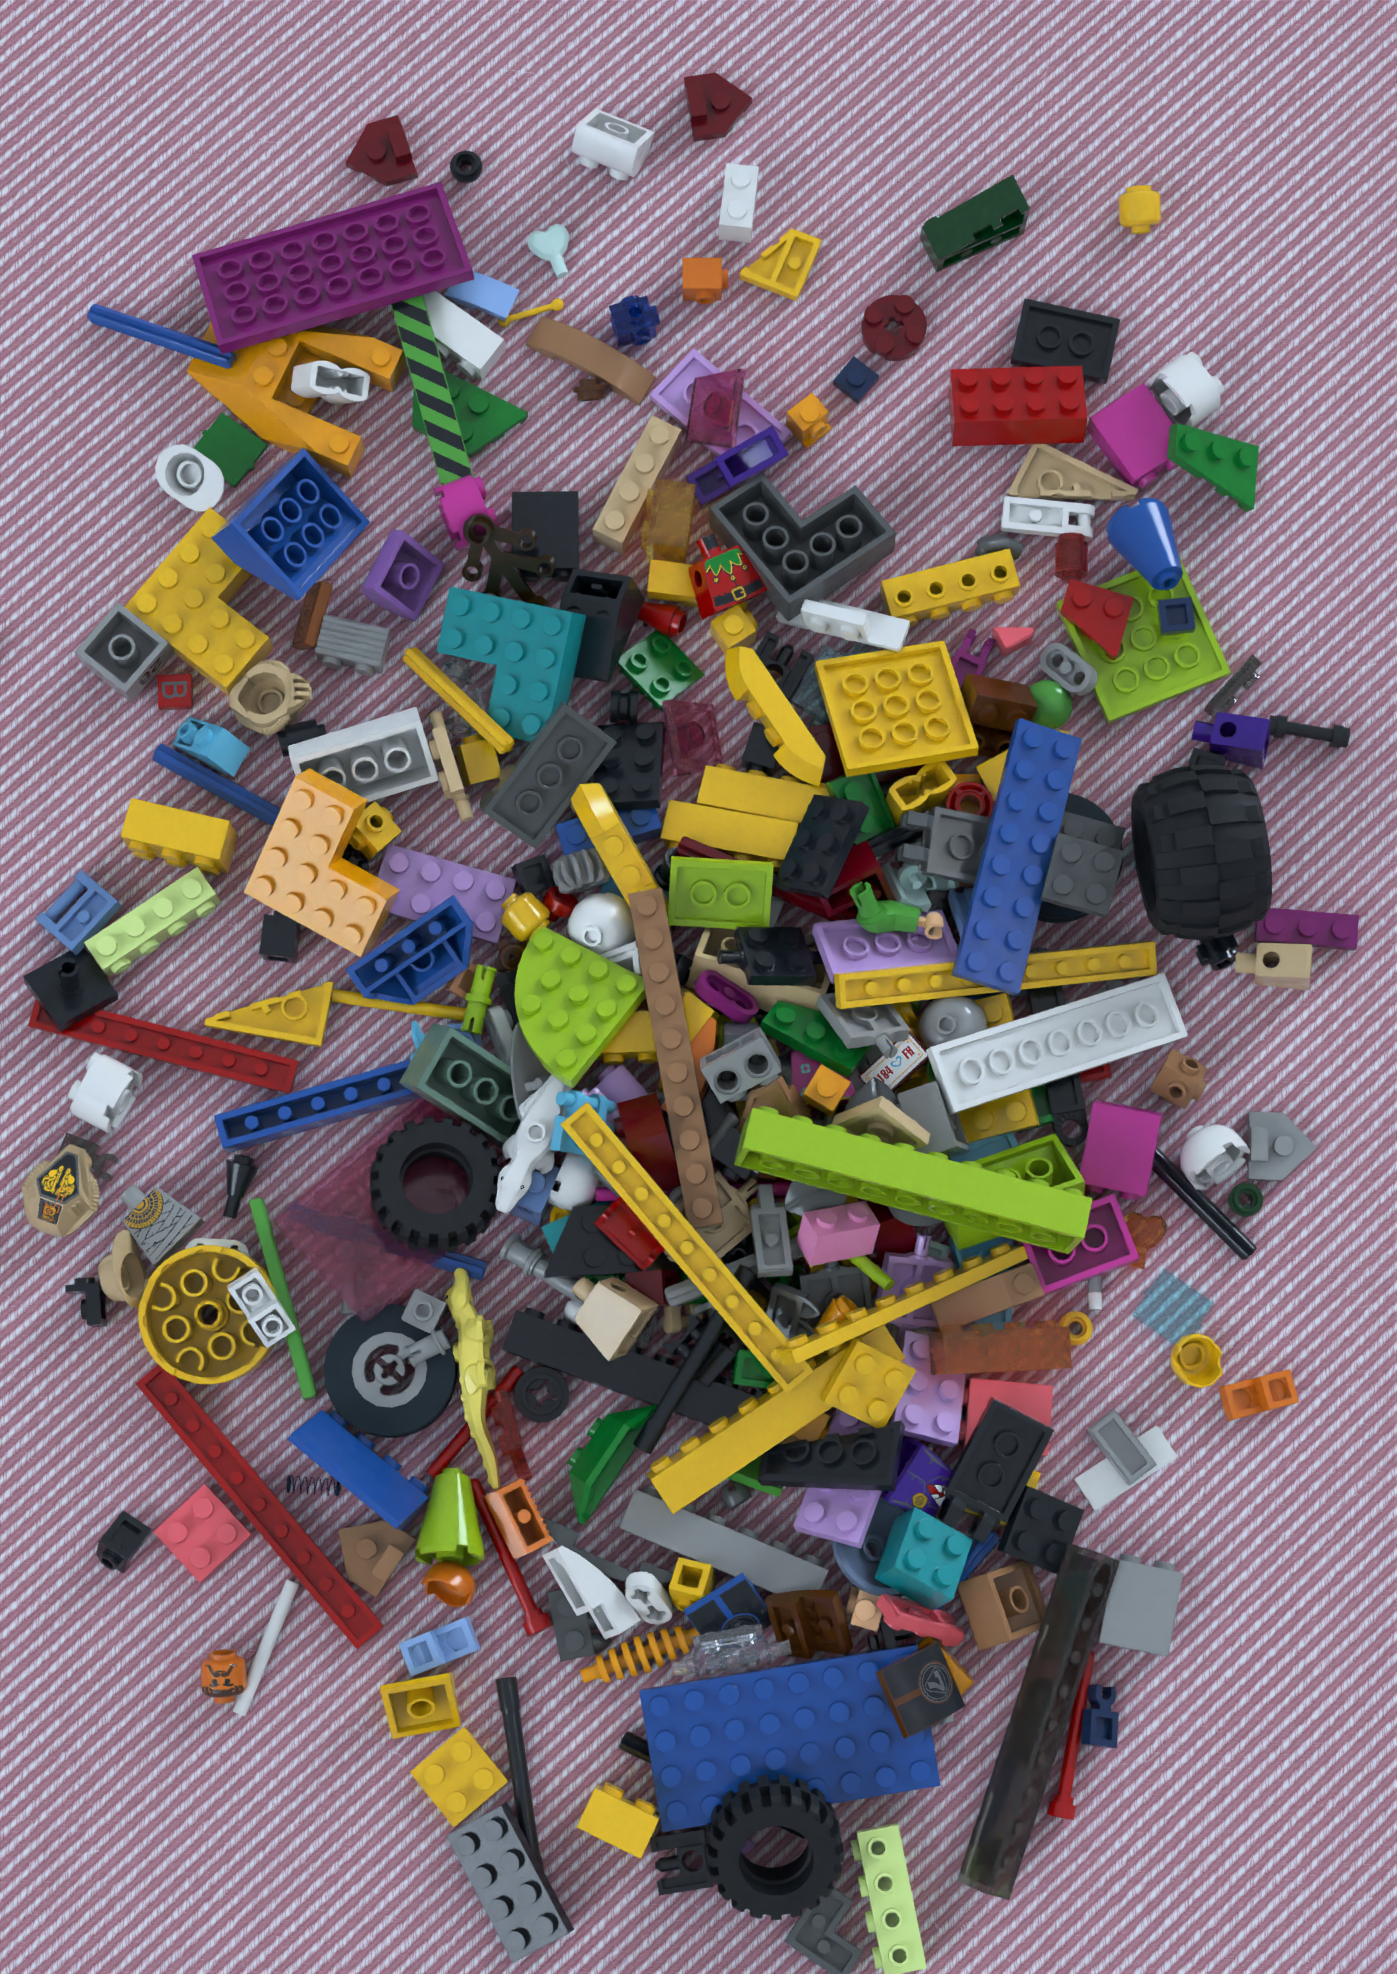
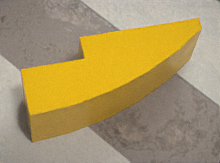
(672, 583)

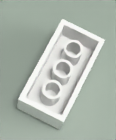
(372, 756)

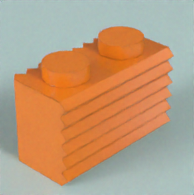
(518, 1518)

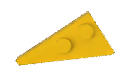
(292, 1018)

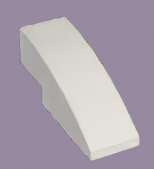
(591, 1592)

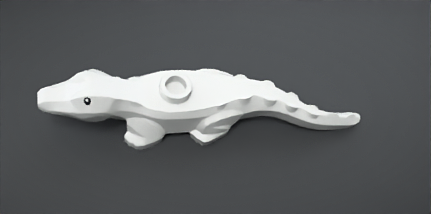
(530, 1145)

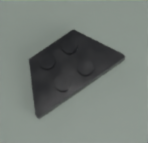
(589, 1252)

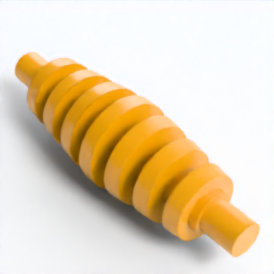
(642, 1654)

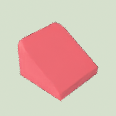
(1011, 638)

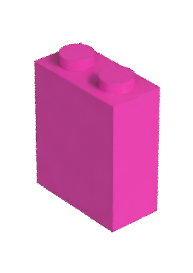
(1134, 436)
(1120, 1149)

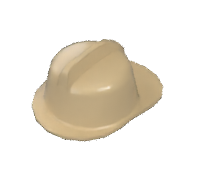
(123, 1272)

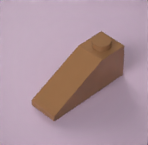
(988, 1297)

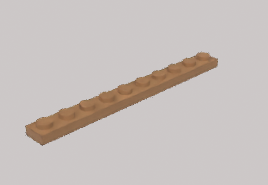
(675, 1058)

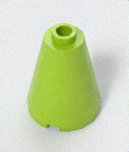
(451, 1522)

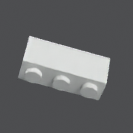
(463, 337)

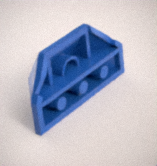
(417, 957)

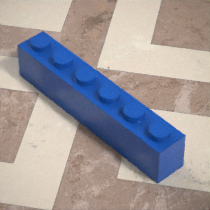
(313, 1107)

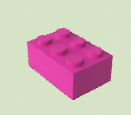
(1102, 1250)

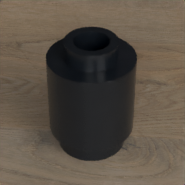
(299, 732)

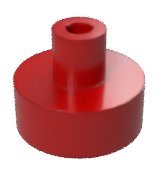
(559, 904)

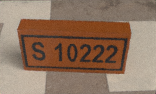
(312, 616)

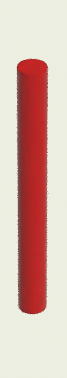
(463, 1435)

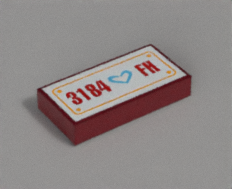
(897, 1070)

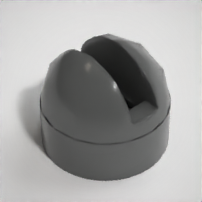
(735, 1497)

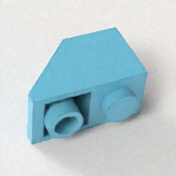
(211, 745)

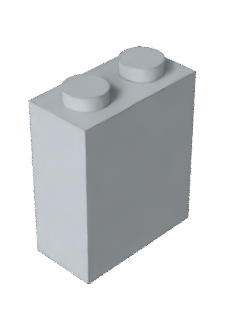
(1141, 1606)

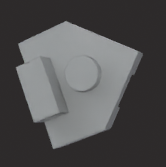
(1274, 1146)

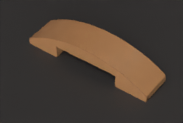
(592, 357)

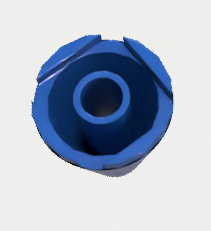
(1147, 542)

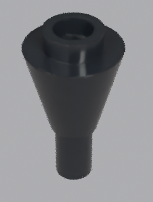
(239, 1177)

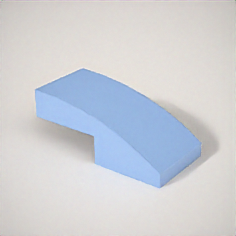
(484, 294)
(439, 1646)

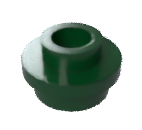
(1255, 1195)

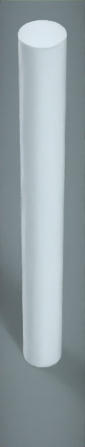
(266, 1646)

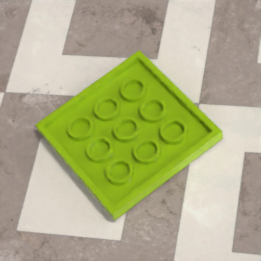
(1147, 664)

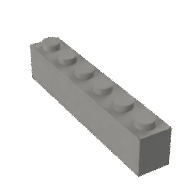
(725, 1549)

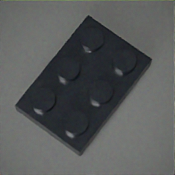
(1065, 338)
(634, 765)
(821, 846)

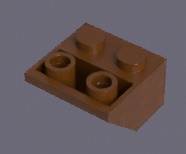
(994, 708)

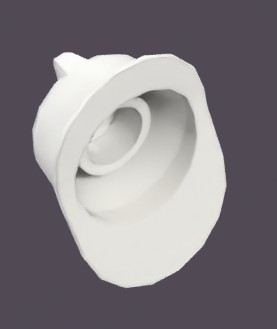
(190, 477)

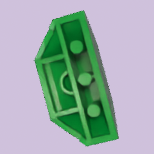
(604, 1457)

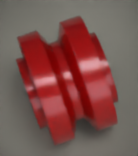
(971, 792)

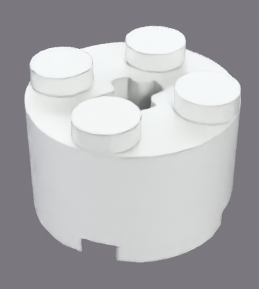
(1186, 390)
(104, 1093)

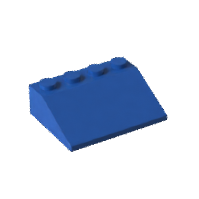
(292, 527)
(361, 1469)

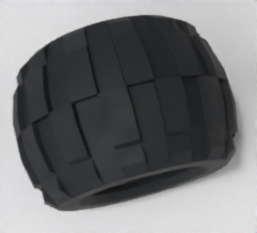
(1201, 851)

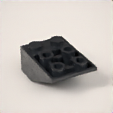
(610, 611)

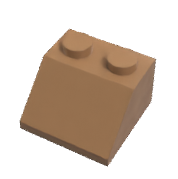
(1002, 1604)

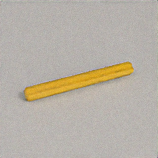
(458, 700)

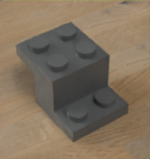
(1084, 865)

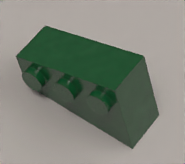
(976, 224)

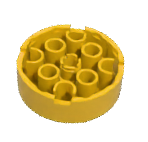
(173, 1316)

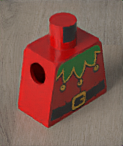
(723, 578)

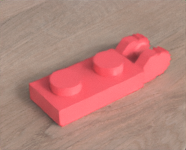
(914, 1617)

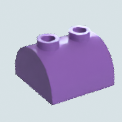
(402, 576)

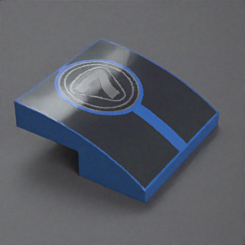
(729, 1607)

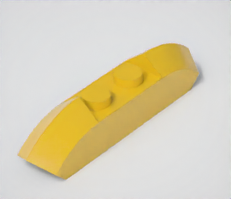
(784, 728)
(612, 840)

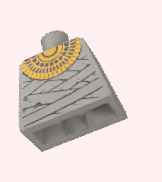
(158, 1222)

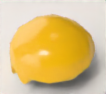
(1196, 1360)

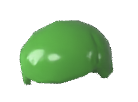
(1053, 703)

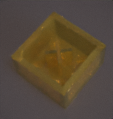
(670, 521)

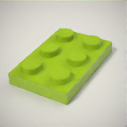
(719, 893)

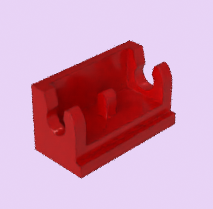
(629, 1234)

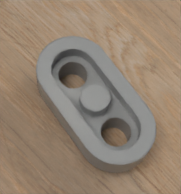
(1070, 670)

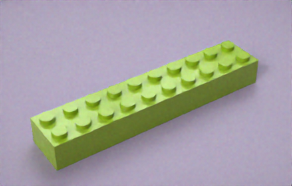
(913, 1180)

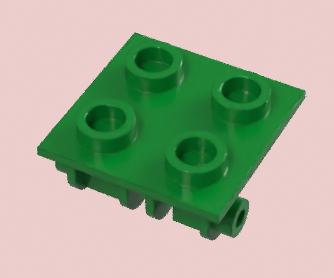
(658, 668)

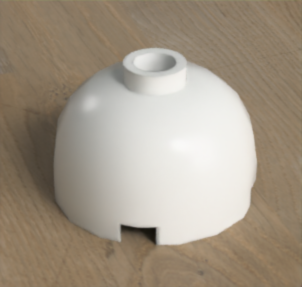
(601, 923)
(1211, 1154)
(575, 1183)

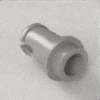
(429, 1347)

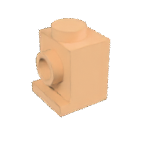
(862, 1609)

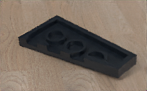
(838, 1462)

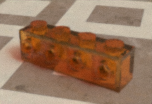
(999, 1350)

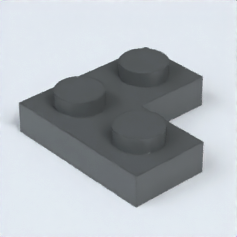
(816, 1939)

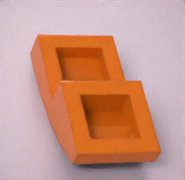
(1258, 1395)

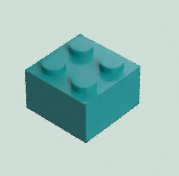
(923, 1558)

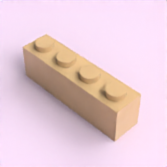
(628, 499)

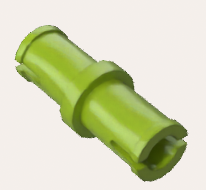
(478, 999)

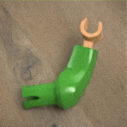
(892, 915)

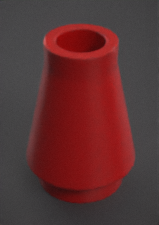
(664, 618)

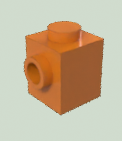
(703, 280)

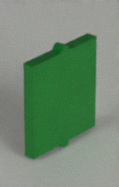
(231, 448)

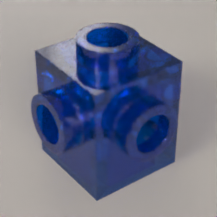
(634, 321)

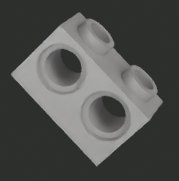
(735, 1058)

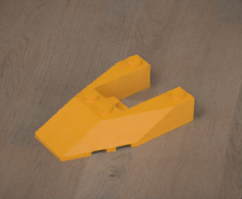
(261, 392)

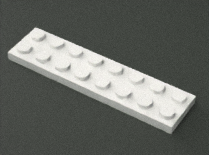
(1056, 1043)

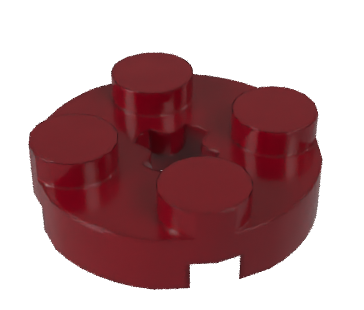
(884, 343)

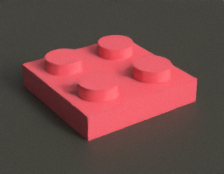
(203, 1533)

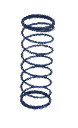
(336, 1492)

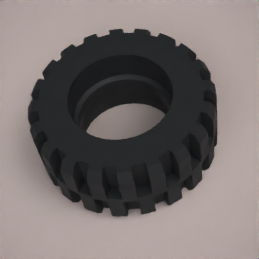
(425, 1141)
(781, 1888)

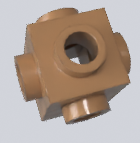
(1179, 1079)

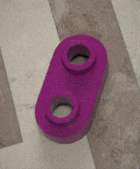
(726, 996)

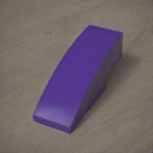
(737, 466)

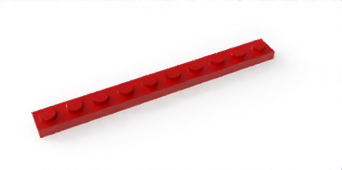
(260, 1506)

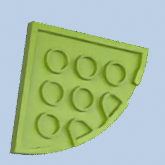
(571, 1002)

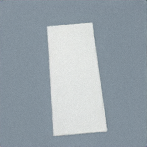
(1104, 1483)

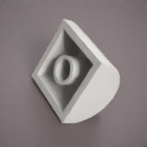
(613, 143)

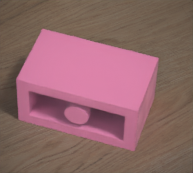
(837, 1233)

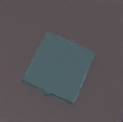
(1172, 1308)

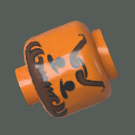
(223, 1675)

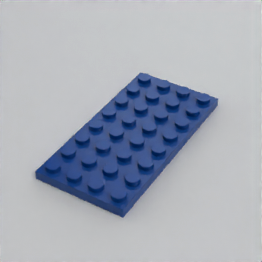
(794, 1720)

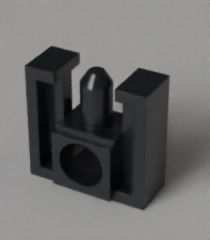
(790, 678)
(690, 1878)

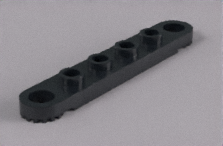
(1066, 1094)

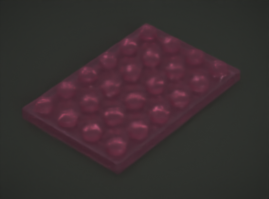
(342, 1234)

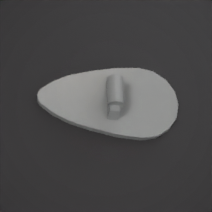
(526, 1069)

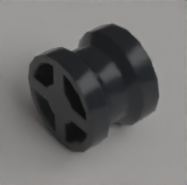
(624, 706)

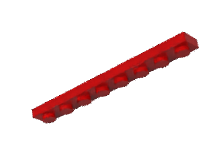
(177, 1048)

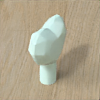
(551, 246)

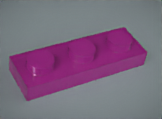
(1308, 927)

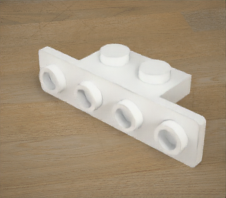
(851, 624)

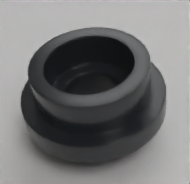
(463, 158)

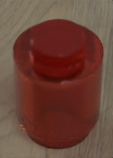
(1071, 557)

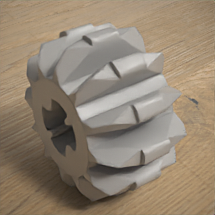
(580, 872)

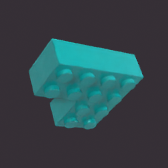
(528, 643)

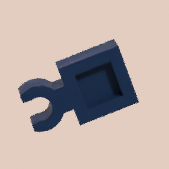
(1099, 1723)

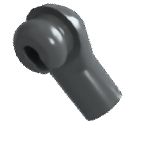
(998, 542)

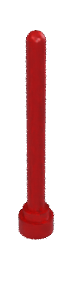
(534, 1617)
(1062, 1803)

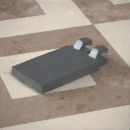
(949, 843)

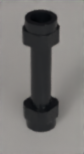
(1337, 736)

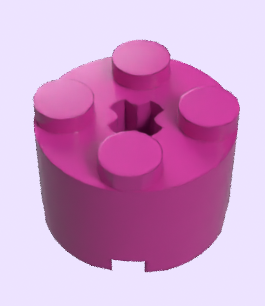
(458, 502)

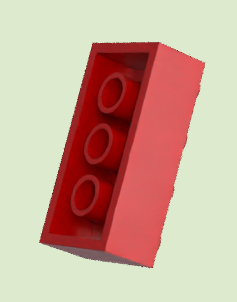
(1017, 405)

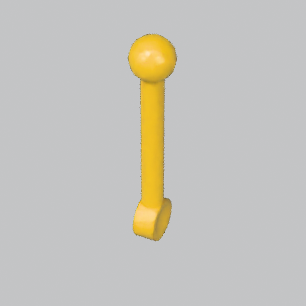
(557, 305)

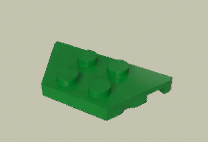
(479, 413)

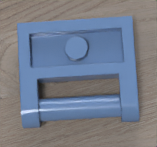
(85, 916)

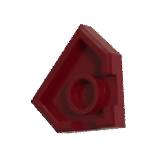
(713, 105)
(383, 153)

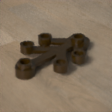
(503, 561)

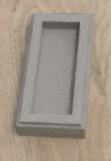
(1121, 1447)

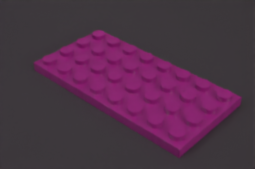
(332, 267)

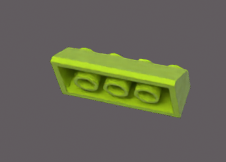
(1037, 1159)

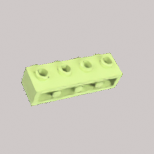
(153, 922)
(890, 1899)

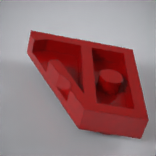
(1098, 614)

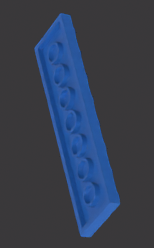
(1016, 857)

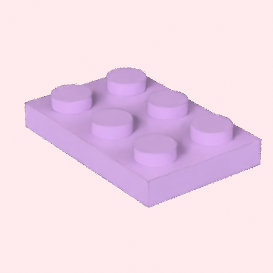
(930, 1402)

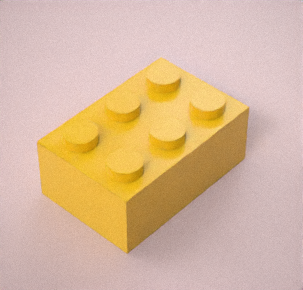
(179, 837)

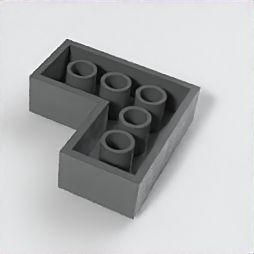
(798, 555)

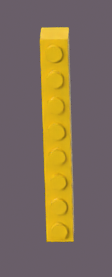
(753, 1429)

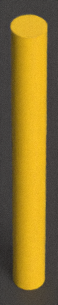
(419, 1008)

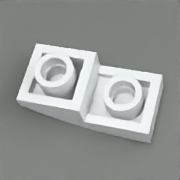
(261, 1307)

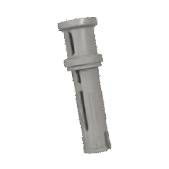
(535, 1263)

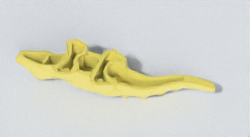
(475, 1367)

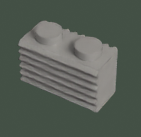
(352, 645)

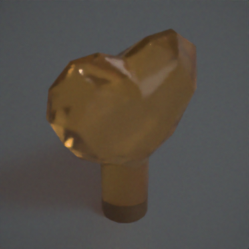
(1145, 1234)

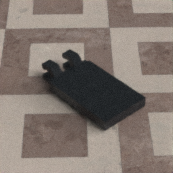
(994, 1467)

